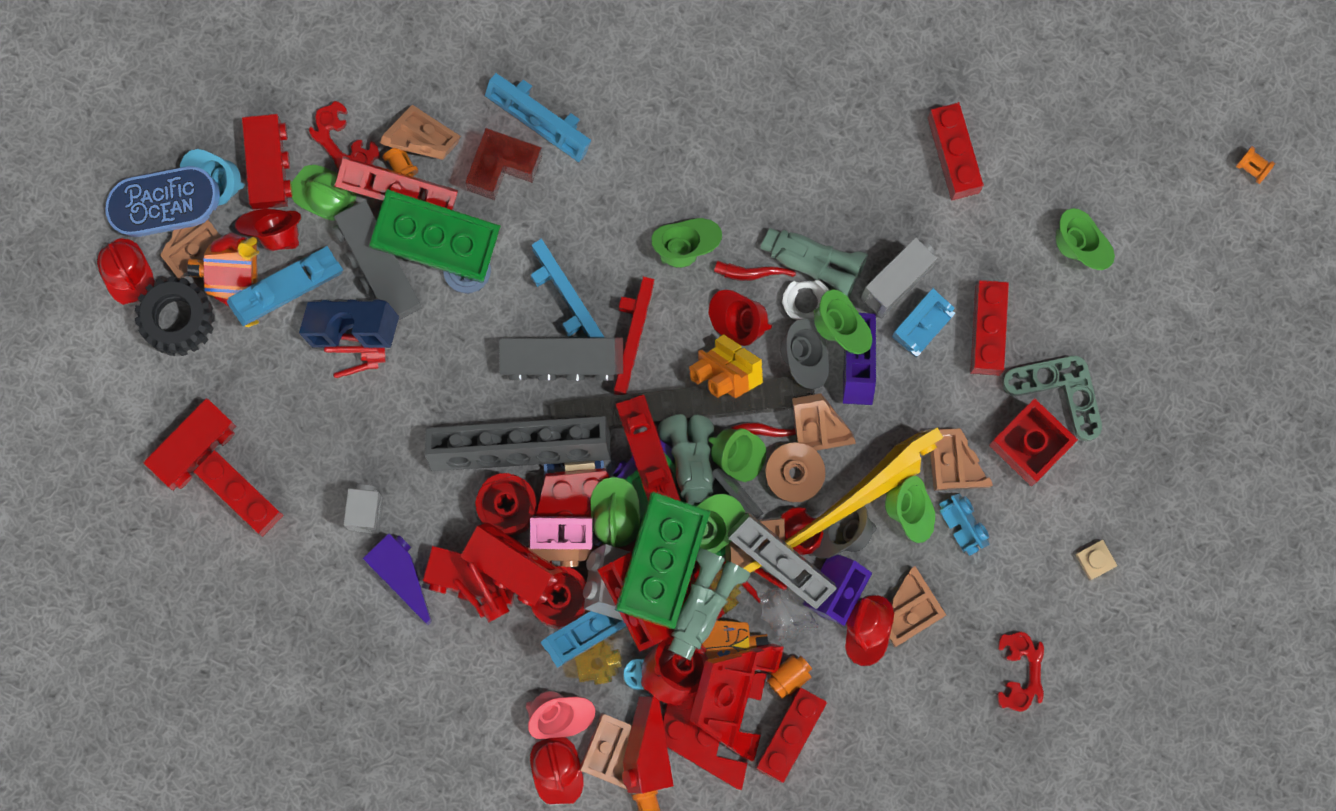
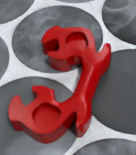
(328, 120)
(1019, 698)

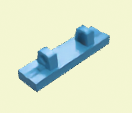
(537, 117)
(551, 271)
(284, 286)
(580, 636)

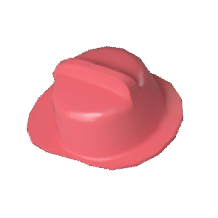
(558, 716)

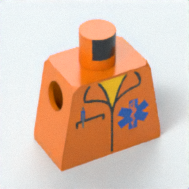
(730, 638)

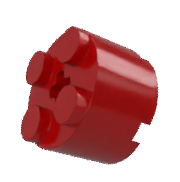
(515, 490)
(562, 614)
(671, 675)

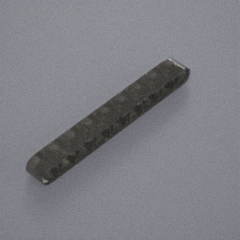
(690, 401)

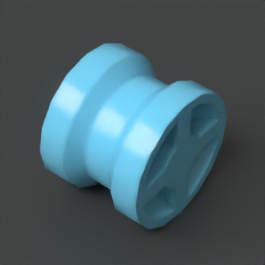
(634, 669)

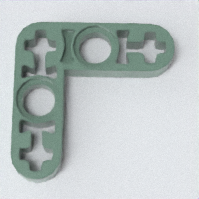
(1070, 386)

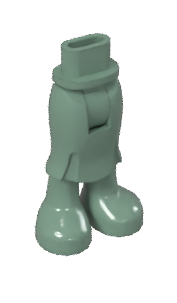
(814, 258)
(691, 459)
(704, 604)

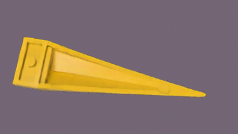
(890, 472)

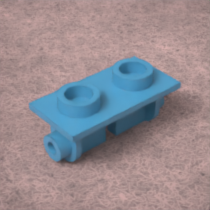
(961, 513)

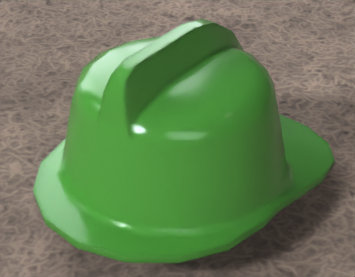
(316, 192)
(684, 241)
(1083, 241)
(840, 322)
(738, 453)
(912, 508)
(615, 512)
(724, 514)

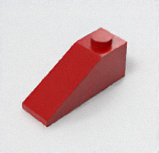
(646, 754)

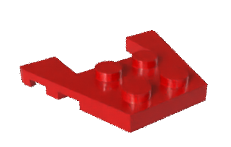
(571, 494)
(725, 693)
(699, 746)

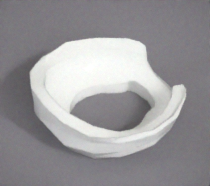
(791, 291)

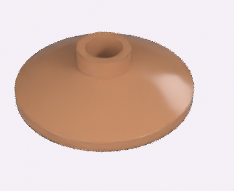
(810, 467)

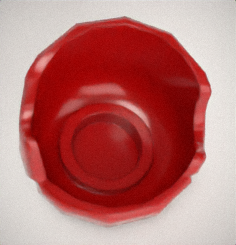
(794, 521)

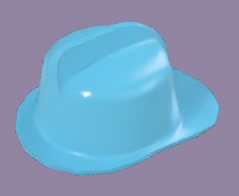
(223, 172)

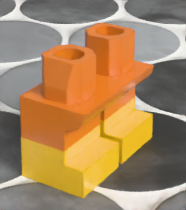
(727, 368)

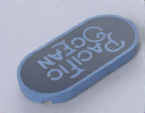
(162, 201)

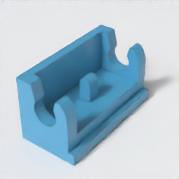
(924, 323)

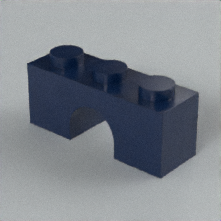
(371, 321)

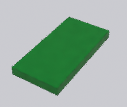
(434, 236)
(662, 560)

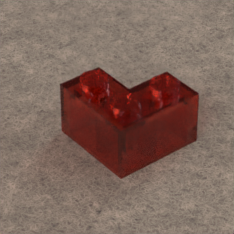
(499, 156)

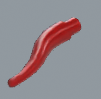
(749, 274)
(764, 430)

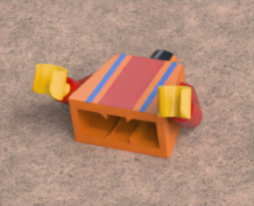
(227, 267)

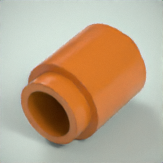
(790, 676)

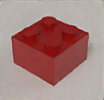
(1033, 442)

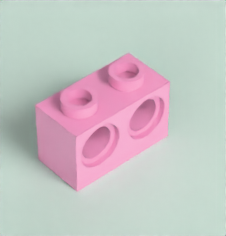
(561, 532)

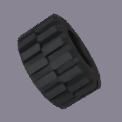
(157, 299)

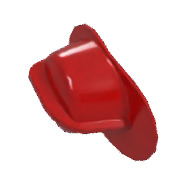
(271, 227)
(124, 270)
(738, 317)
(869, 630)
(556, 771)

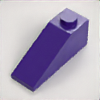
(860, 370)
(397, 569)

